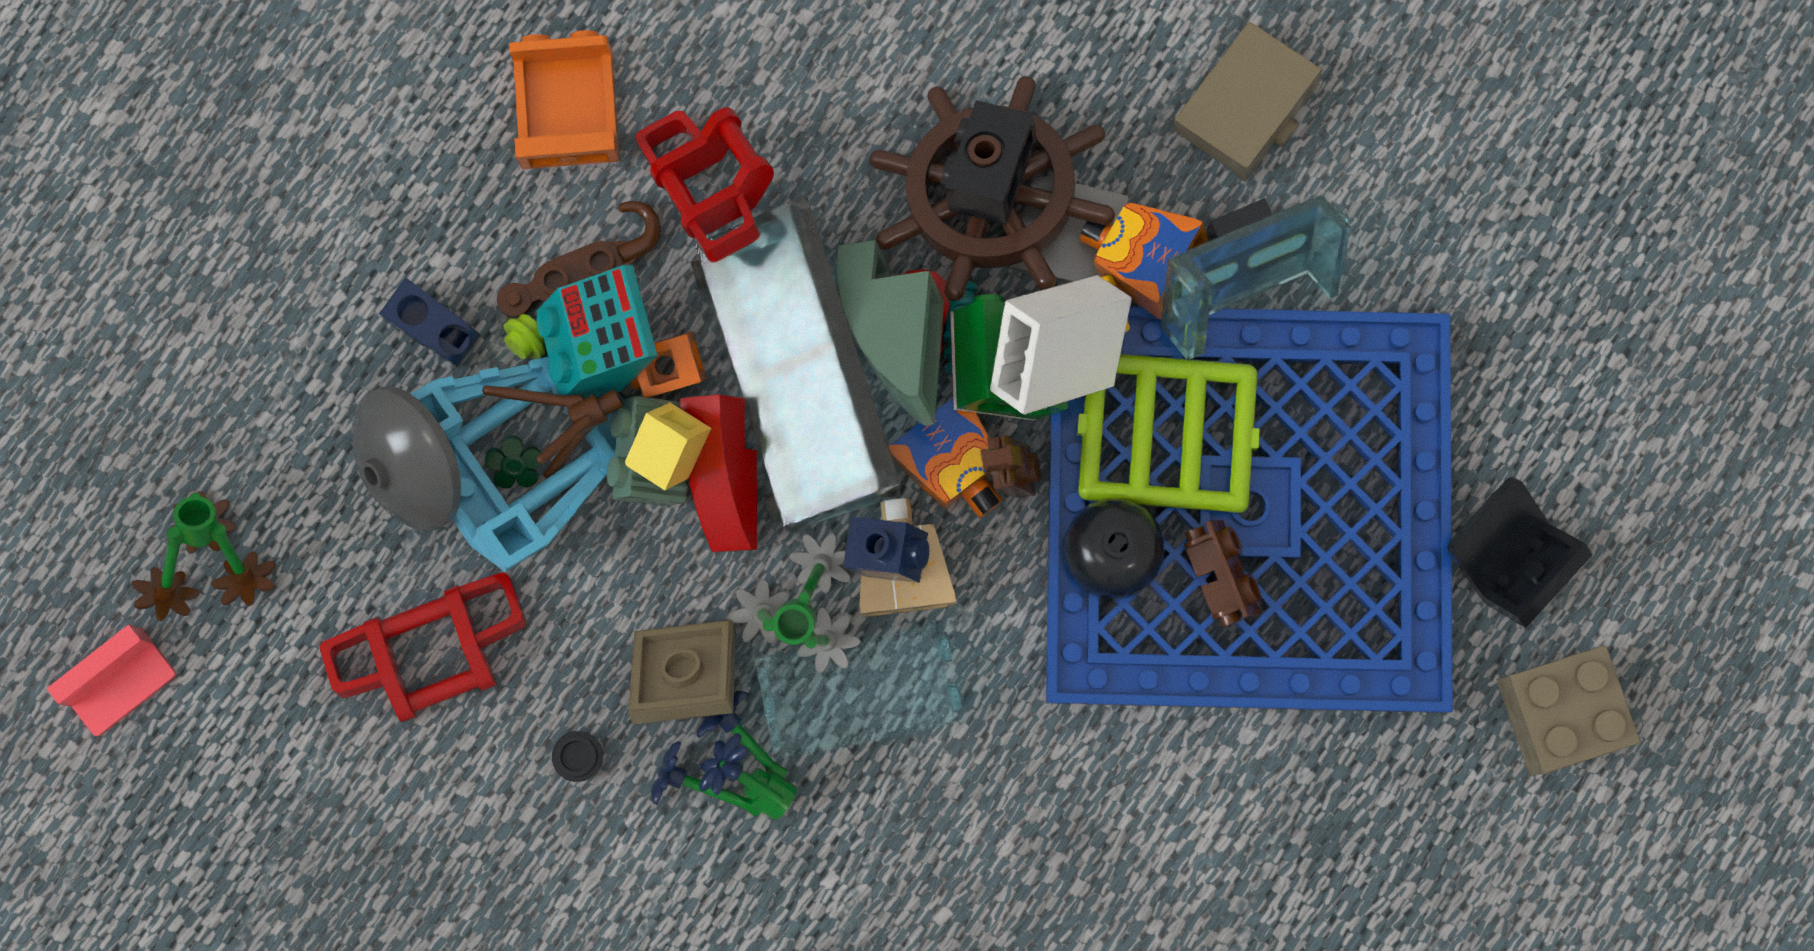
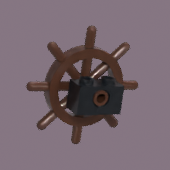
(985, 184)

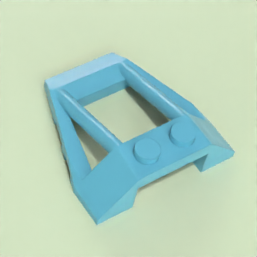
(488, 524)

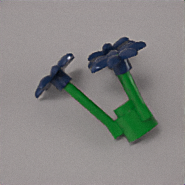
(765, 790)

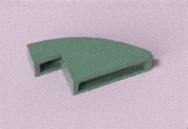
(894, 324)

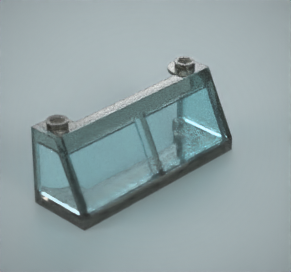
(799, 371)

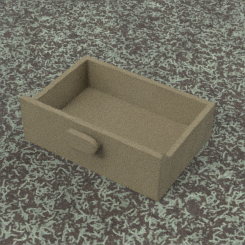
(1248, 101)

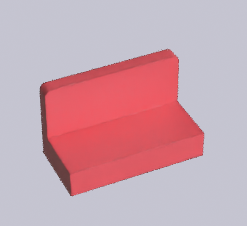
(113, 679)

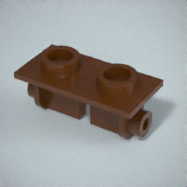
(1219, 553)

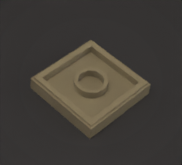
(682, 672)

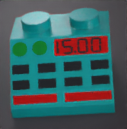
(596, 333)

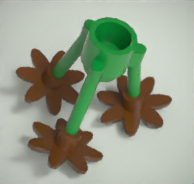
(200, 525)

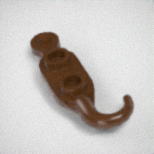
(581, 263)

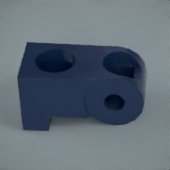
(429, 323)

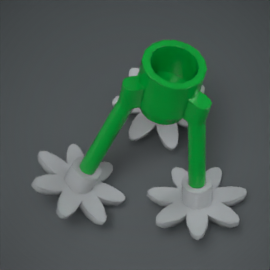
(796, 618)

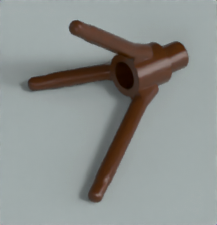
(585, 414)

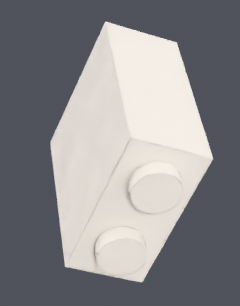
(1060, 344)

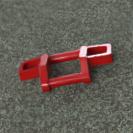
(704, 150)
(472, 643)

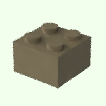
(1568, 711)

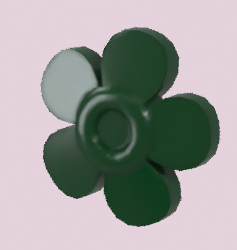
(513, 463)

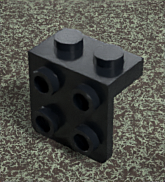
(1516, 554)

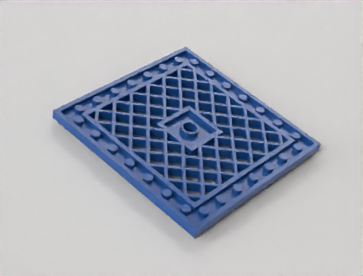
(1423, 673)

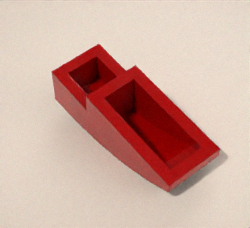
(724, 474)

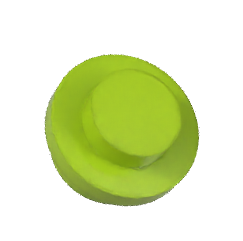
(524, 337)

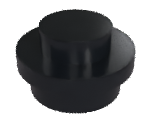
(577, 756)

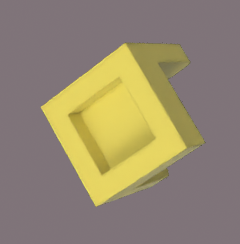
(667, 446)

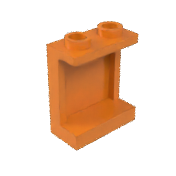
(565, 100)

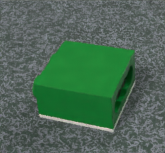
(974, 350)

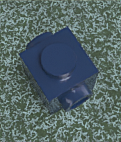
(886, 549)

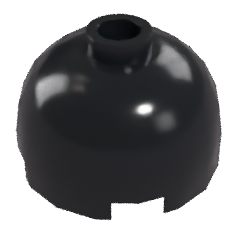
(1100, 565)

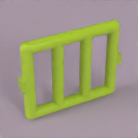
(1188, 494)

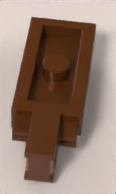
(1011, 466)

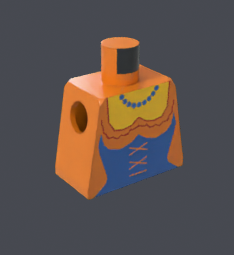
(1138, 250)
(948, 459)

